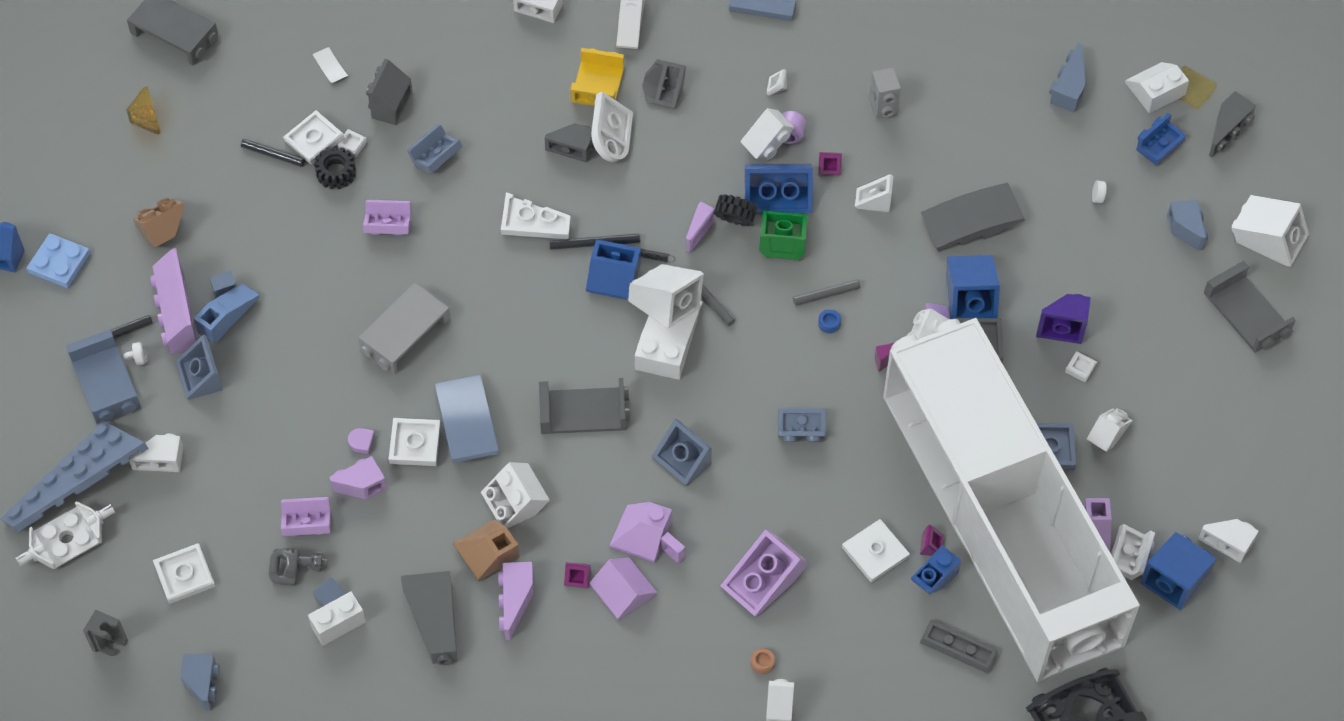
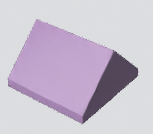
(622, 586)

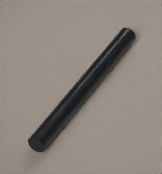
(590, 241)

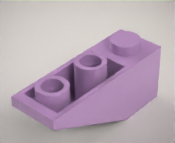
(517, 593)

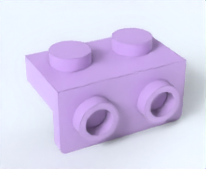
(387, 217)
(305, 516)

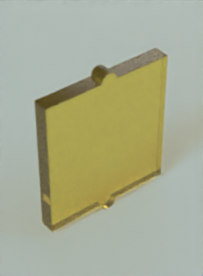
(1198, 88)

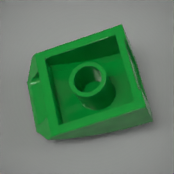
(783, 235)

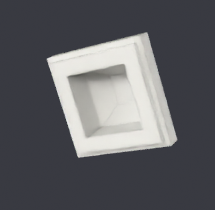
(777, 82)

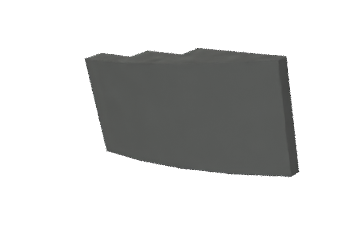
(973, 216)

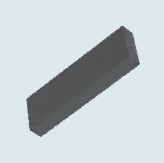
(959, 646)

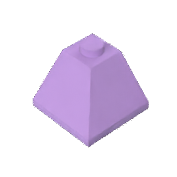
(642, 530)

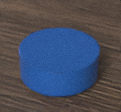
(829, 321)

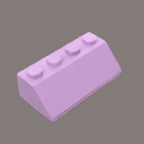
(174, 303)

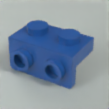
(1159, 139)

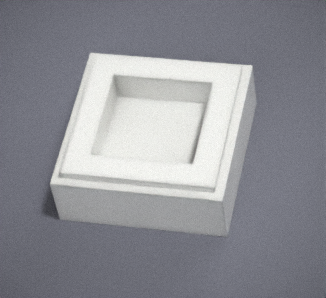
(353, 142)
(1080, 366)

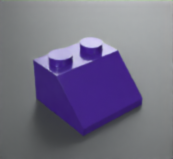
(1065, 319)

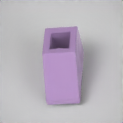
(359, 480)
(1100, 514)

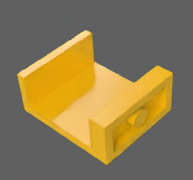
(597, 73)

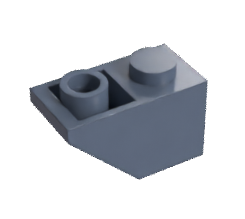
(1187, 223)
(199, 676)

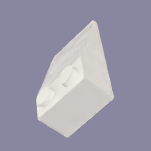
(665, 349)

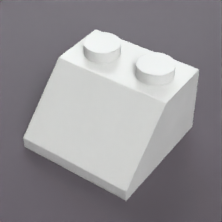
(1158, 86)

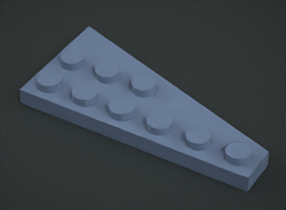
(75, 473)

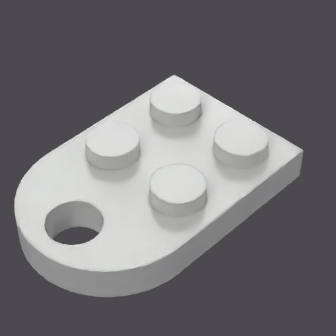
(611, 128)

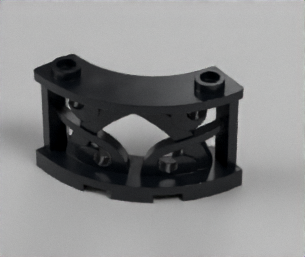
(1120, 706)

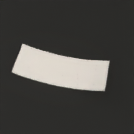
(329, 65)

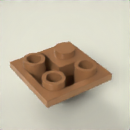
(161, 221)
(487, 549)

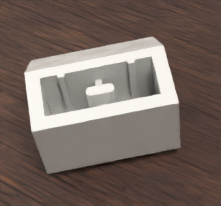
(515, 494)

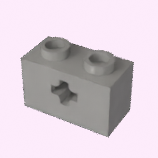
(884, 93)

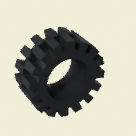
(335, 178)
(735, 210)

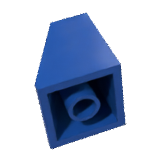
(972, 286)
(1177, 570)

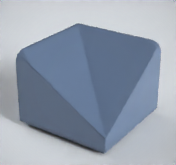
(222, 283)

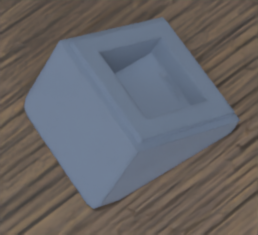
(328, 592)

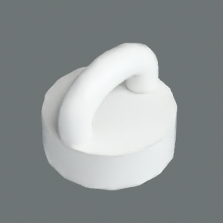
(138, 354)

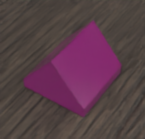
(830, 163)
(931, 541)
(577, 575)

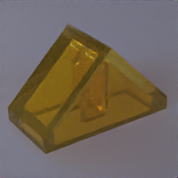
(142, 112)

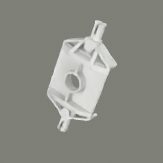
(79, 522)

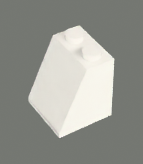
(1271, 228)
(667, 293)

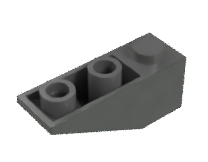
(1232, 117)

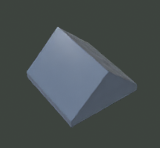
(198, 370)
(683, 453)

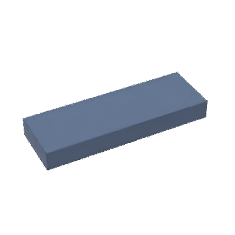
(769, 8)

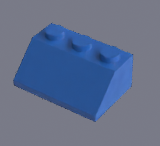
(780, 187)

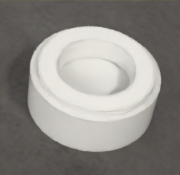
(1099, 192)

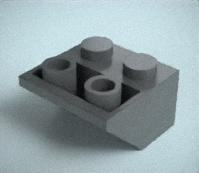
(388, 93)

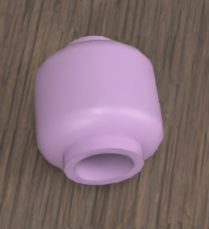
(799, 124)

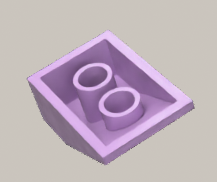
(764, 573)

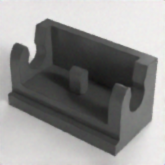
(102, 631)

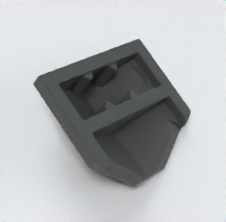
(664, 83)

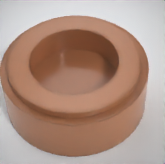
(762, 661)

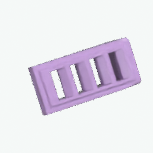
(699, 226)

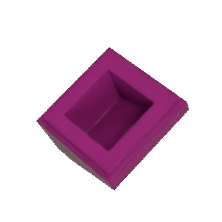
(882, 355)

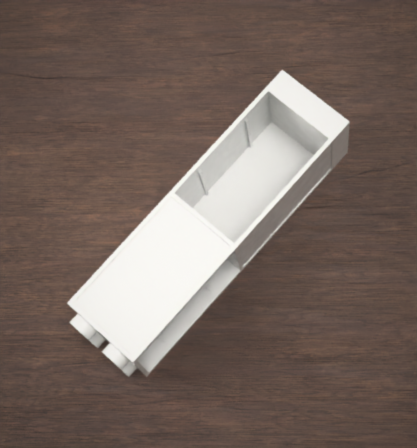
(1008, 499)

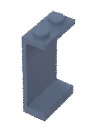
(103, 376)

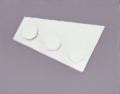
(529, 220)

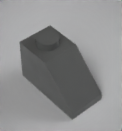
(571, 141)

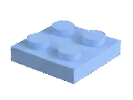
(58, 260)

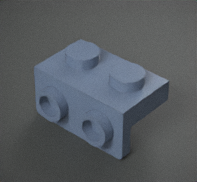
(433, 149)
(802, 423)

